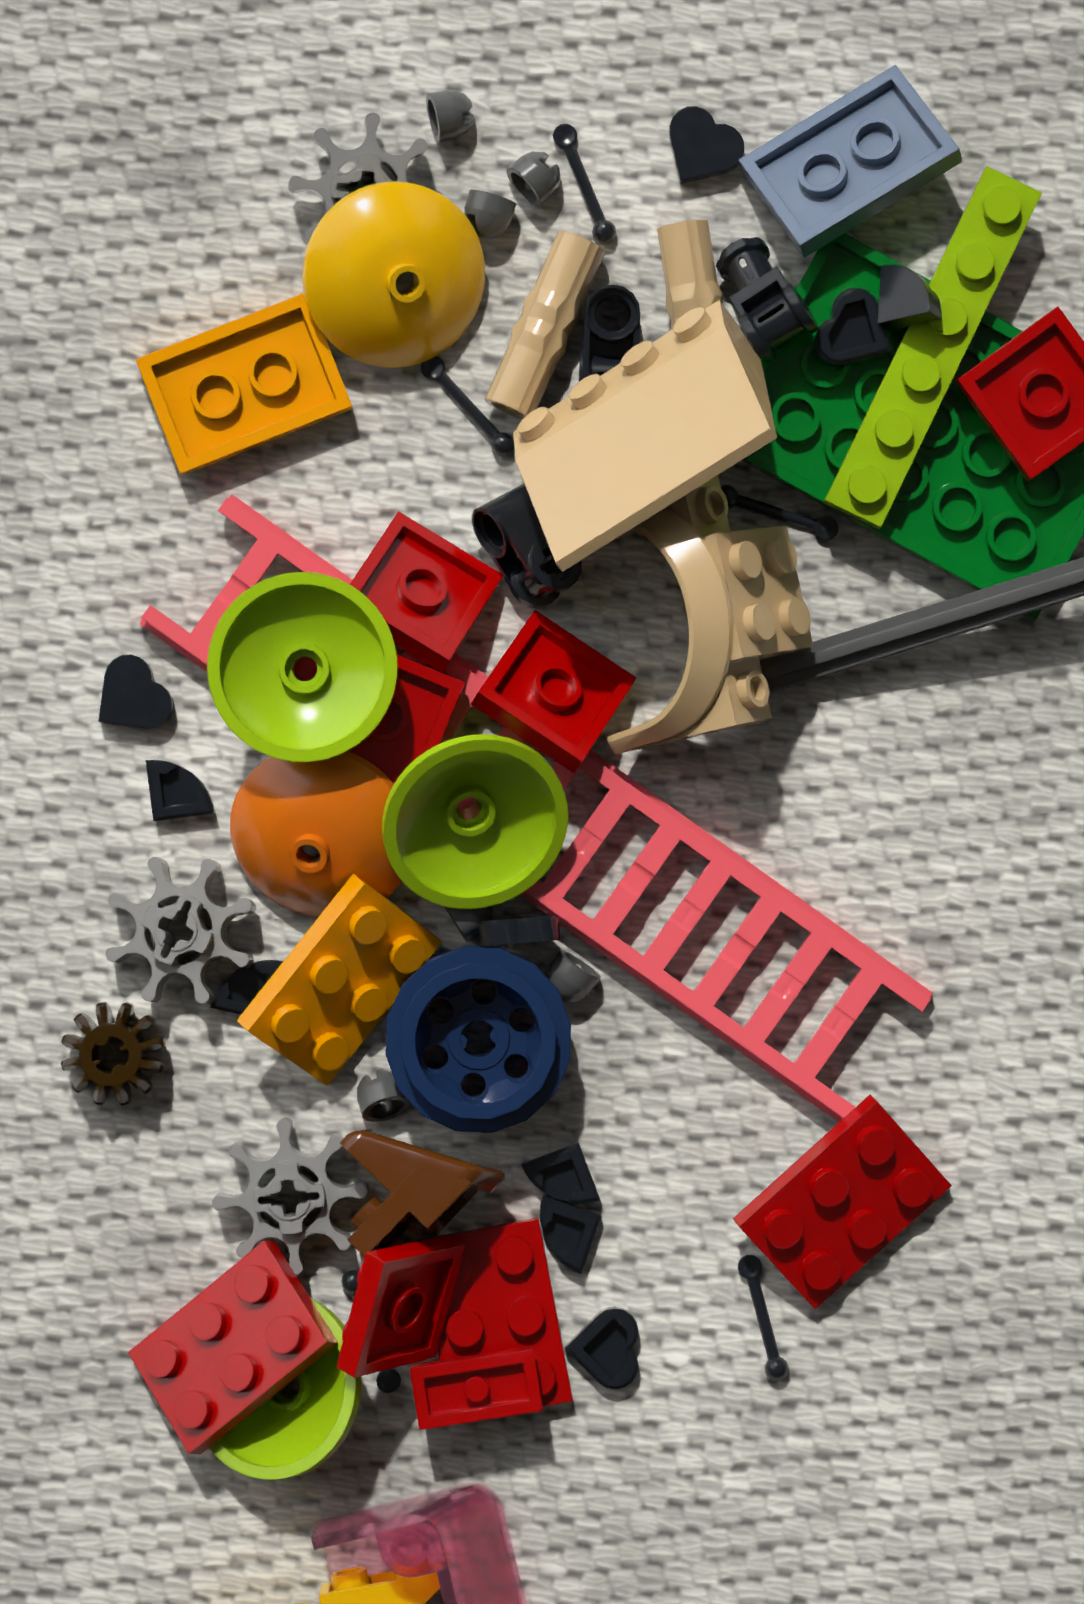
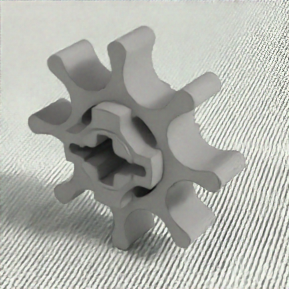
(368, 163)
(154, 919)
(287, 1166)

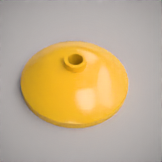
(364, 249)

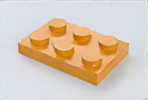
(243, 384)
(339, 980)

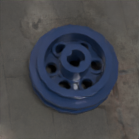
(439, 1091)

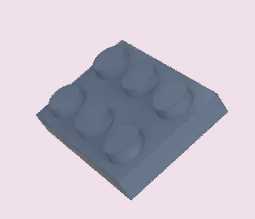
(850, 161)

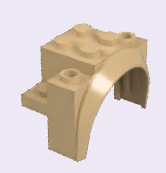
(739, 609)

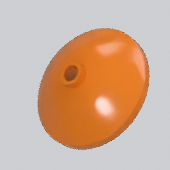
(318, 804)

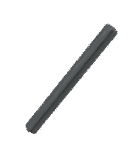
(926, 625)

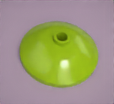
(256, 656)
(480, 851)
(301, 1431)

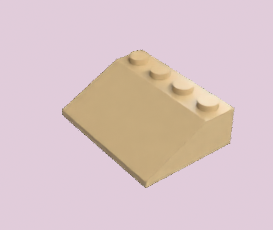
(644, 433)

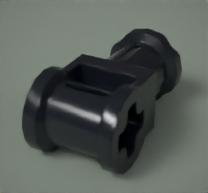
(766, 301)

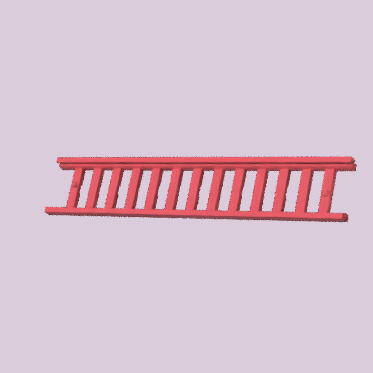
(672, 829)

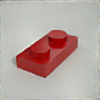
(476, 1387)

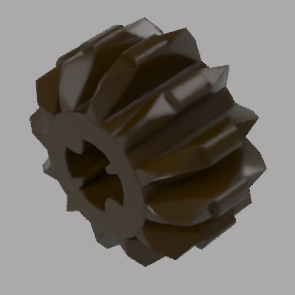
(123, 1071)

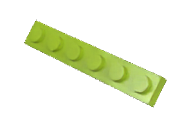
(933, 349)

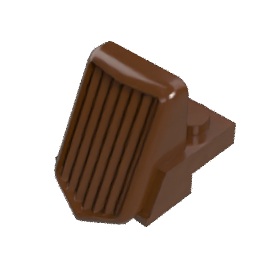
(421, 1187)

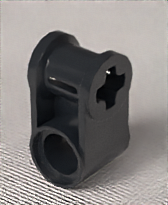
(604, 348)
(519, 548)

